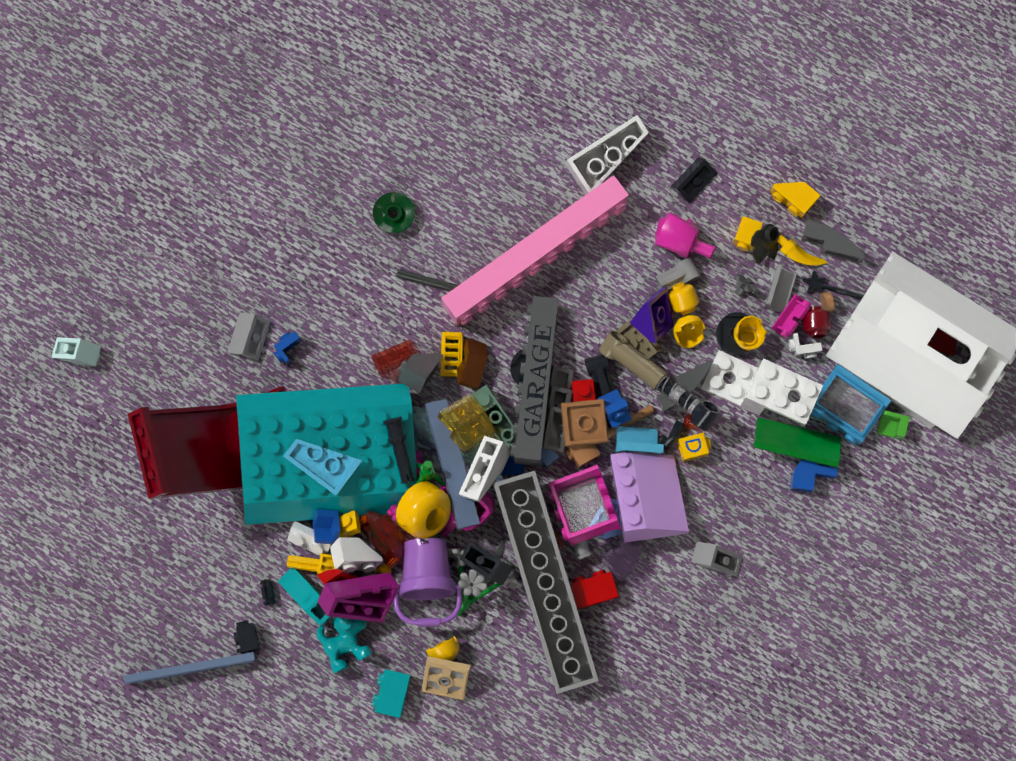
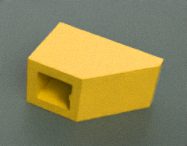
(796, 196)

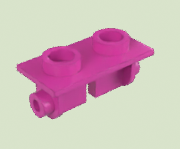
(787, 320)

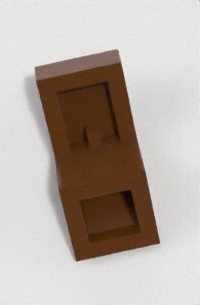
(472, 367)

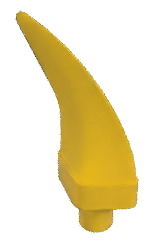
(796, 253)

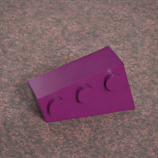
(360, 598)

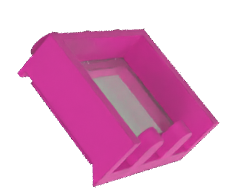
(583, 505)

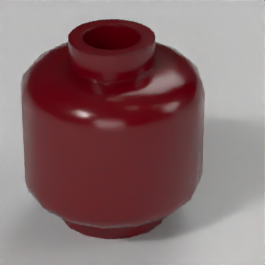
(816, 322)

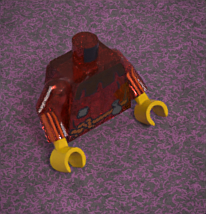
(384, 537)

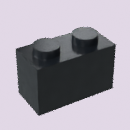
(486, 562)

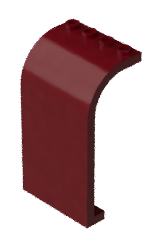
(188, 449)

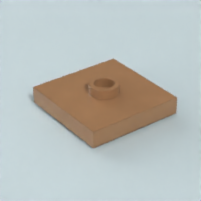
(584, 422)

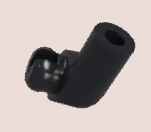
(673, 436)

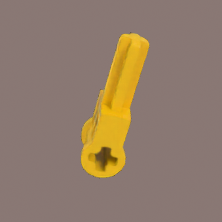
(311, 564)

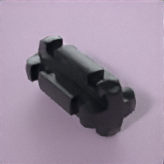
(267, 592)

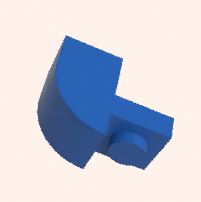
(615, 409)
(804, 475)

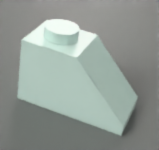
(76, 351)

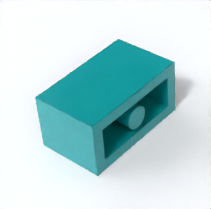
(391, 693)

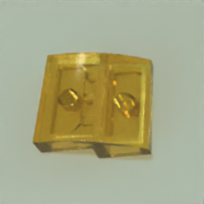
(466, 422)

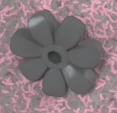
(744, 285)

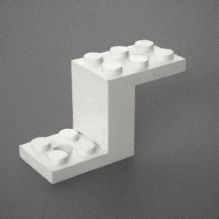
(762, 387)

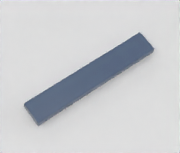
(452, 467)
(190, 668)

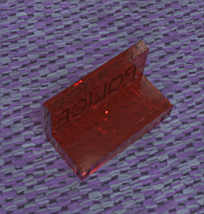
(392, 357)

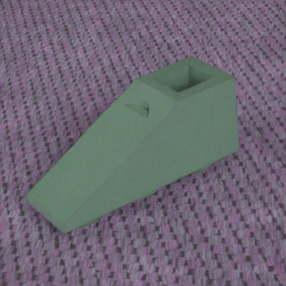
(497, 416)

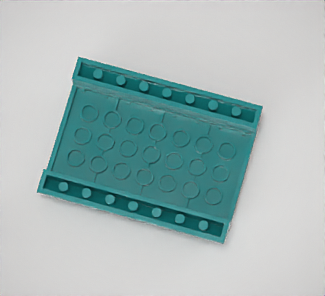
(332, 418)

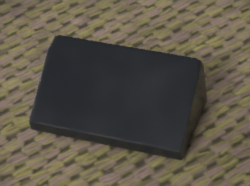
(694, 179)

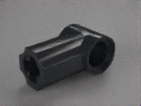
(599, 370)

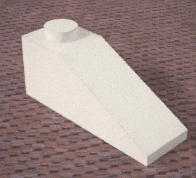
(485, 468)

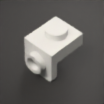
(807, 350)

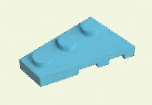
(321, 464)

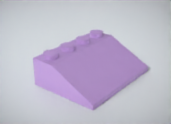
(648, 495)

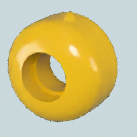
(423, 510)

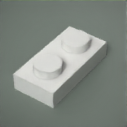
(304, 537)

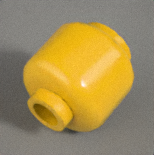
(683, 298)

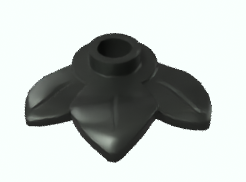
(765, 243)

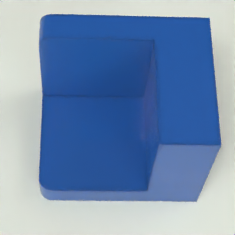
(326, 526)

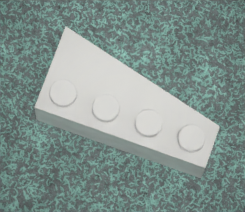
(602, 157)

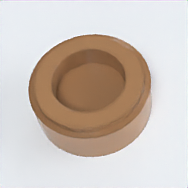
(827, 301)

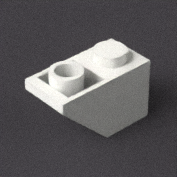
(354, 555)

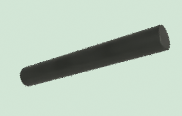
(425, 280)

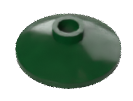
(393, 202)

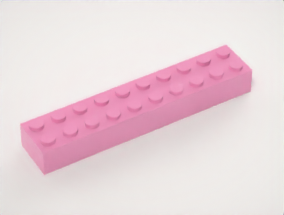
(535, 251)

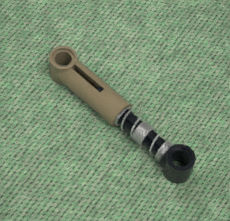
(617, 348)

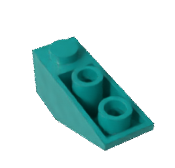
(305, 595)

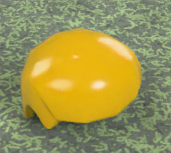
(689, 331)
(749, 333)
(445, 650)

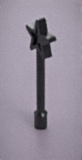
(818, 283)

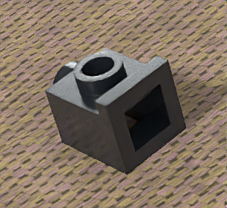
(246, 637)

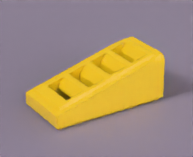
(451, 336)

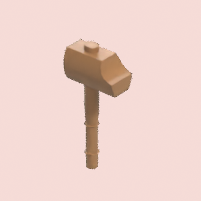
(588, 452)

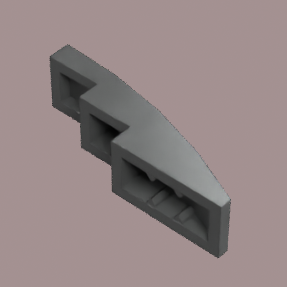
(558, 393)

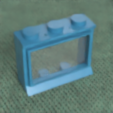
(849, 405)

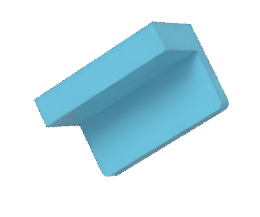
(637, 440)

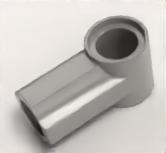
(684, 271)

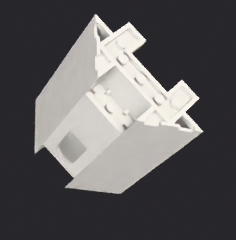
(890, 352)

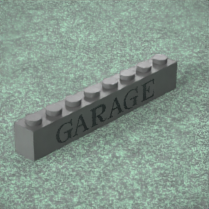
(535, 382)

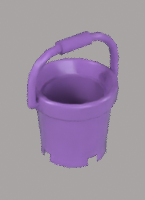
(427, 578)

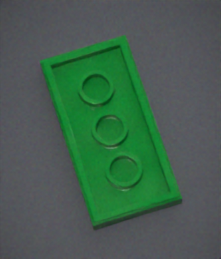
(797, 442)

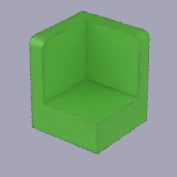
(893, 425)

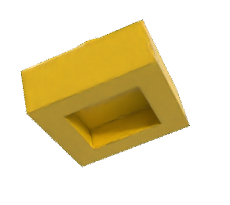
(349, 524)

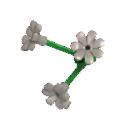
(473, 585)

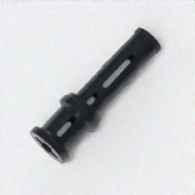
(397, 439)

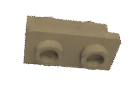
(639, 341)

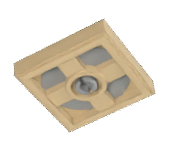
(445, 678)

